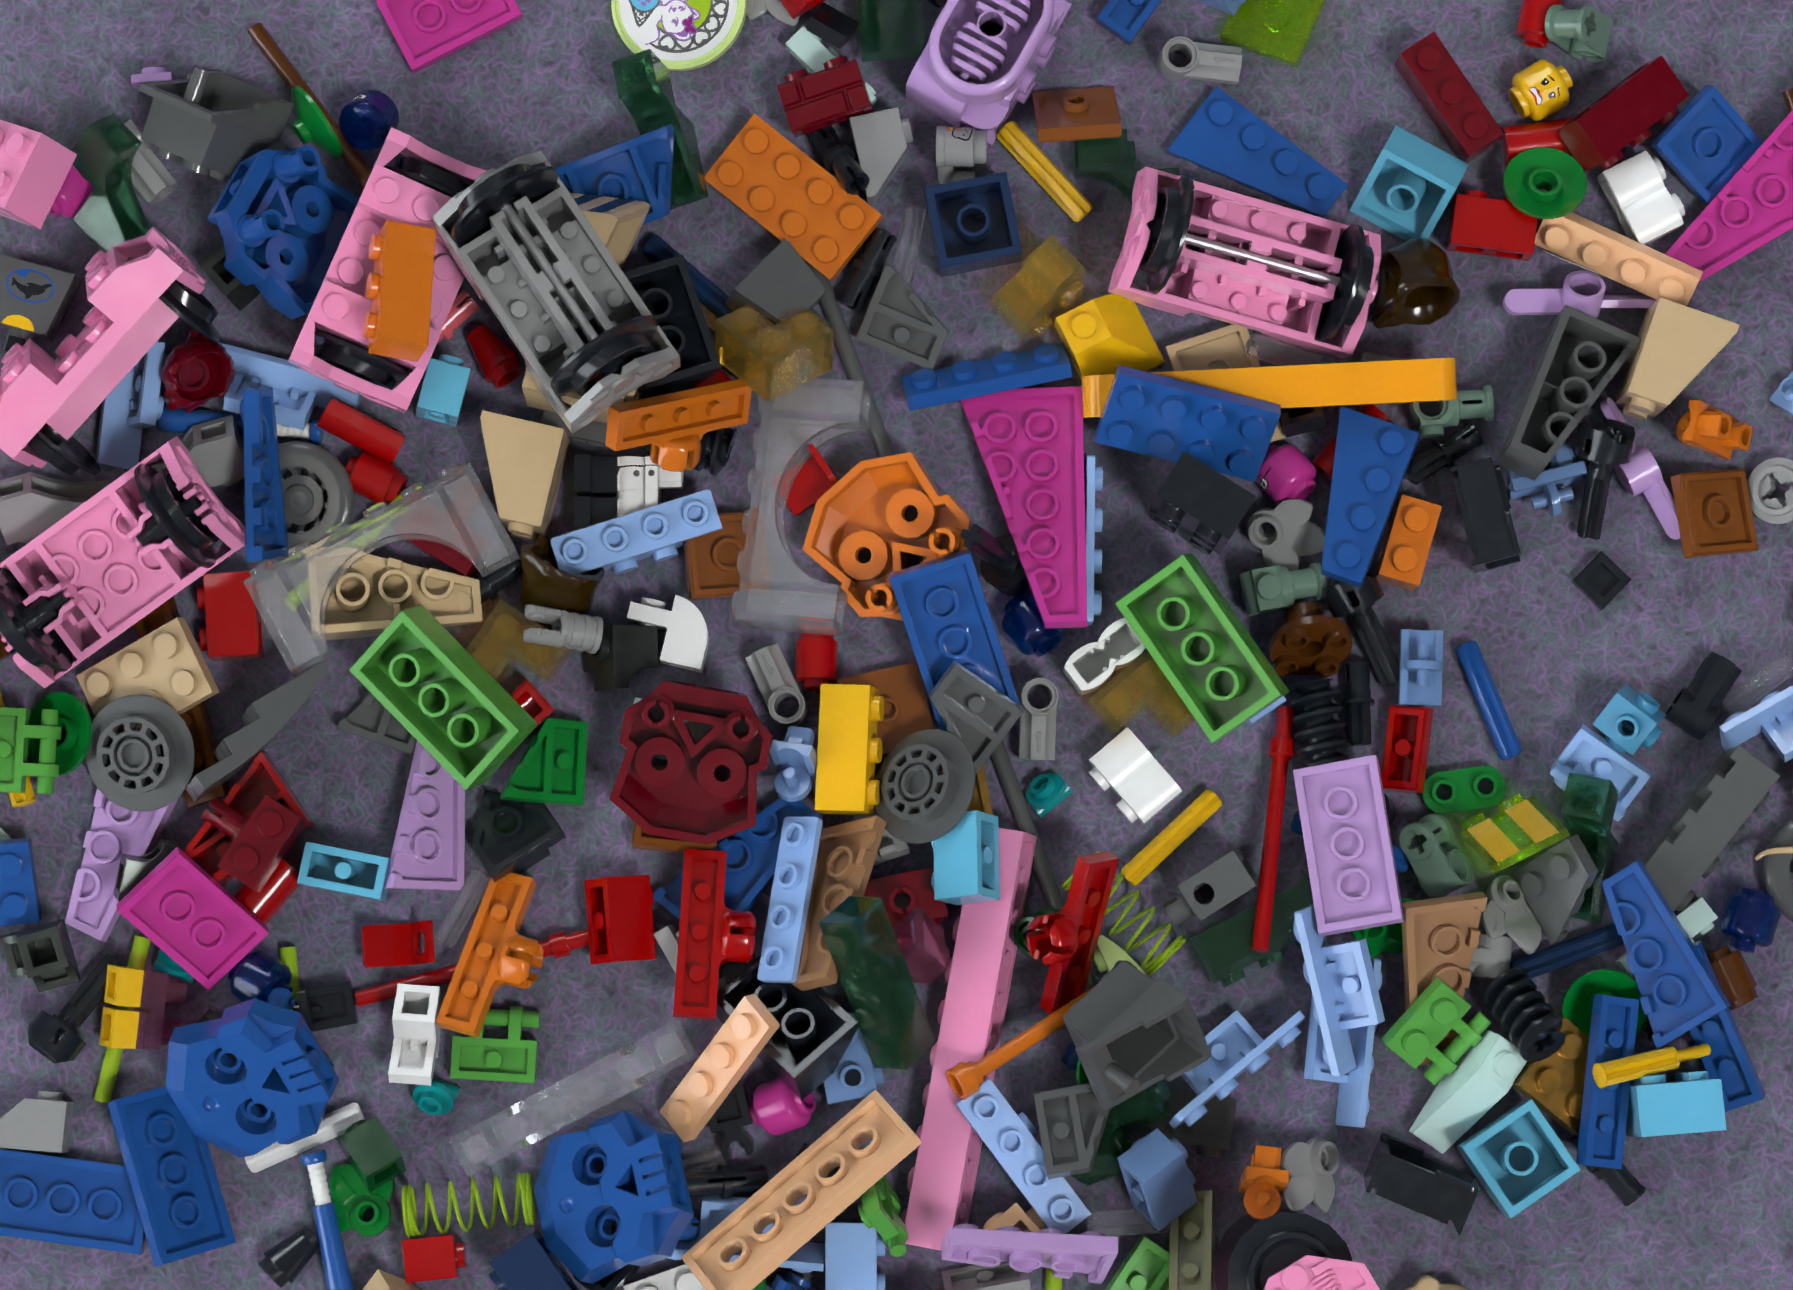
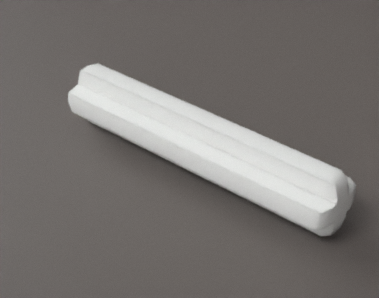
(332, 1126)

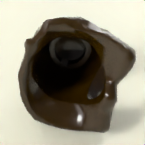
(1414, 285)
(553, 588)

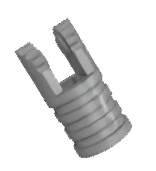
(567, 630)

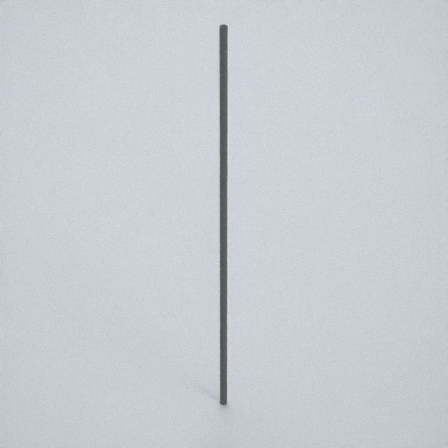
(1000, 755)

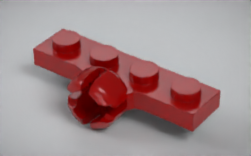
(707, 934)
(1071, 935)

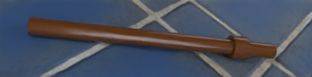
(293, 78)

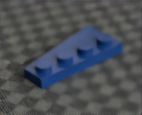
(1244, 148)
(263, 480)
(1364, 485)
(749, 859)
(1668, 969)

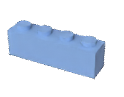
(852, 1257)

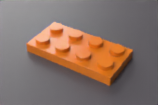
(793, 197)

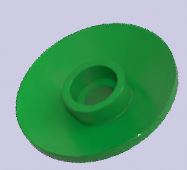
(313, 124)
(1545, 170)
(75, 732)
(1579, 996)

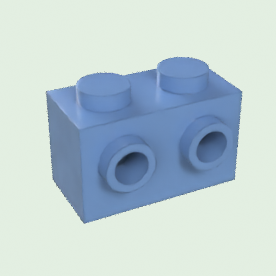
(855, 1073)
(1158, 1178)

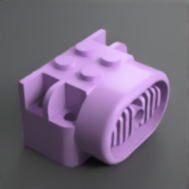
(981, 77)

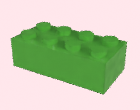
(1202, 647)
(443, 697)

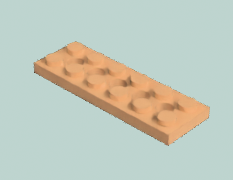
(802, 1176)

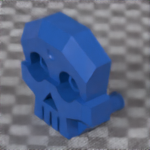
(267, 216)
(273, 1066)
(582, 1204)

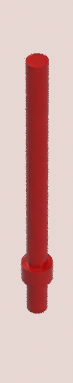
(1281, 751)
(558, 945)

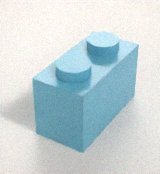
(443, 390)
(968, 861)
(344, 871)

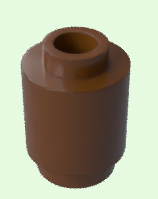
(1733, 976)

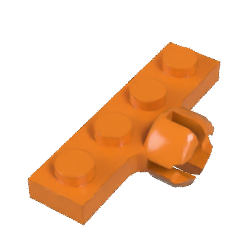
(677, 422)
(492, 956)

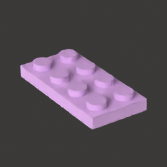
(1348, 845)

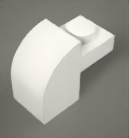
(685, 629)
(415, 1034)

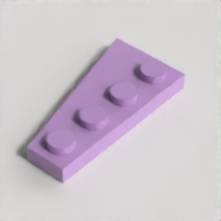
(430, 830)
(1026, 1251)

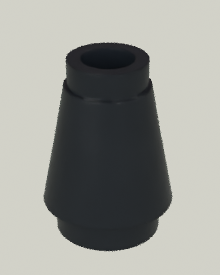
(289, 1257)

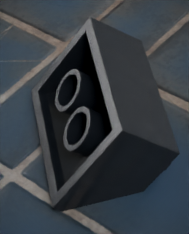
(673, 302)
(810, 1033)

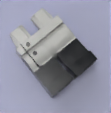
(629, 478)

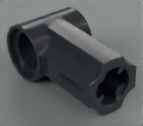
(1698, 703)

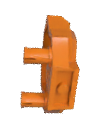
(868, 513)

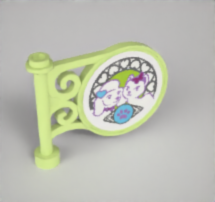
(680, 31)

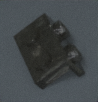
(1209, 1133)

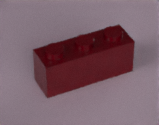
(1448, 98)
(1624, 115)

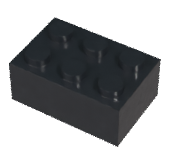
(1201, 504)

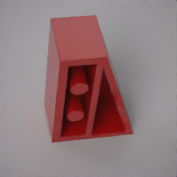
(260, 780)

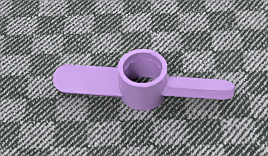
(1580, 291)
(1644, 476)

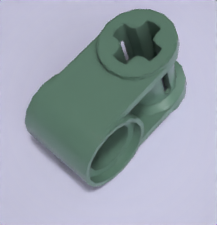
(1579, 31)
(1436, 858)

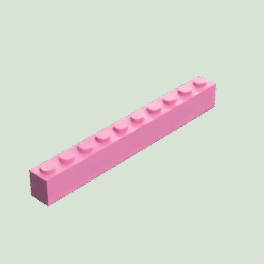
(969, 1030)

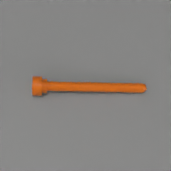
(967, 1077)

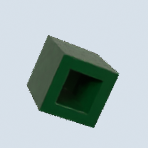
(372, 1153)

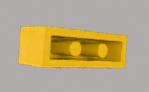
(848, 749)

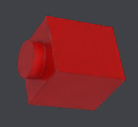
(433, 1258)

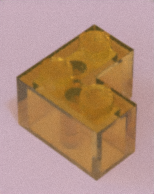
(1044, 283)
(773, 356)
(502, 644)
(1140, 688)

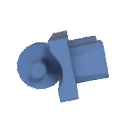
(1563, 472)
(1420, 667)
(795, 764)

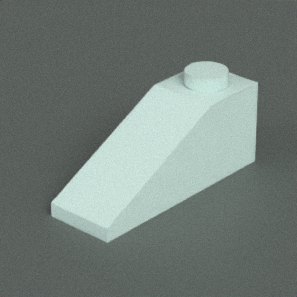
(1469, 1092)

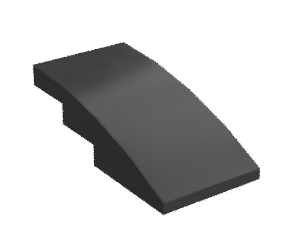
(262, 724)

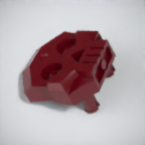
(685, 796)

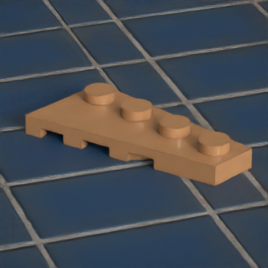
(841, 871)
(1440, 943)

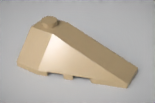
(380, 587)

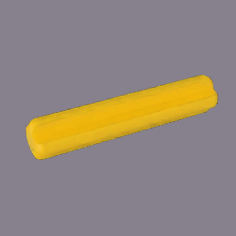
(1044, 171)
(1171, 837)

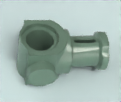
(1469, 405)
(1276, 588)

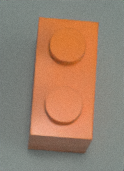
(1407, 542)

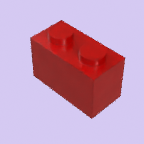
(1490, 227)
(231, 618)
(620, 919)

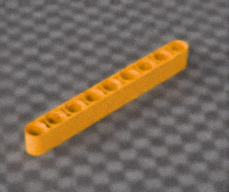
(1311, 384)

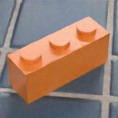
(400, 291)

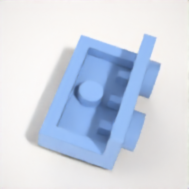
(1595, 757)

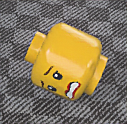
(1540, 90)

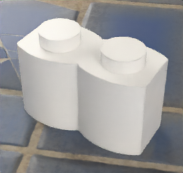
(1641, 199)
(1094, 662)
(1134, 777)

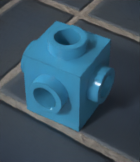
(1630, 720)

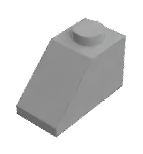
(880, 147)
(38, 1124)

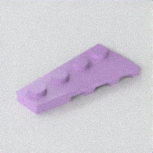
(111, 833)

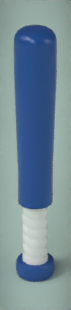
(180, 422)
(329, 1234)

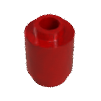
(1532, 22)
(375, 478)
(816, 660)

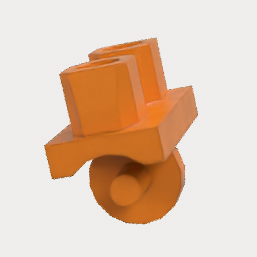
(1713, 430)
(1263, 1182)

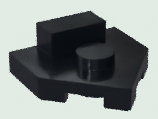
(513, 834)

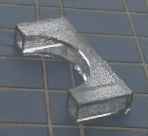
(772, 586)
(298, 589)
(574, 1098)

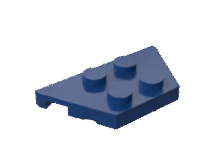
(629, 170)

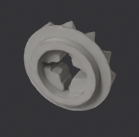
(1762, 484)

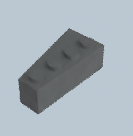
(1565, 382)
(1707, 823)

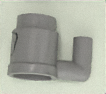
(959, 148)

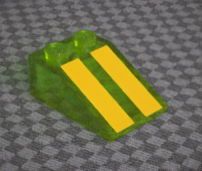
(1510, 835)

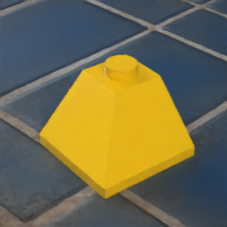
(1106, 335)

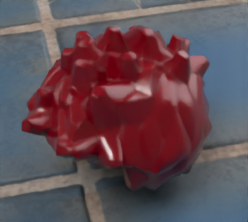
(196, 372)

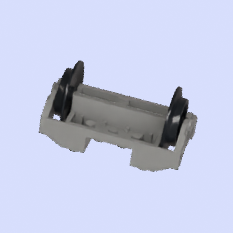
(530, 240)

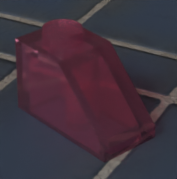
(922, 946)

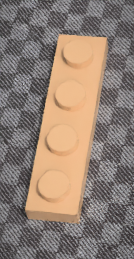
(1618, 258)
(719, 1067)

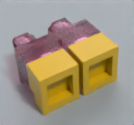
(140, 989)

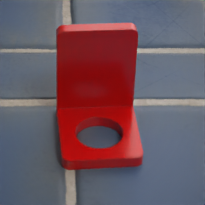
(810, 483)
(397, 944)

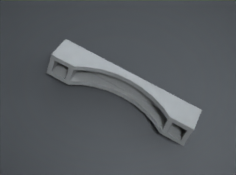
(37, 502)

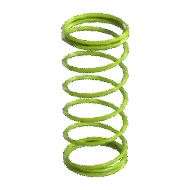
(1154, 964)
(523, 1182)

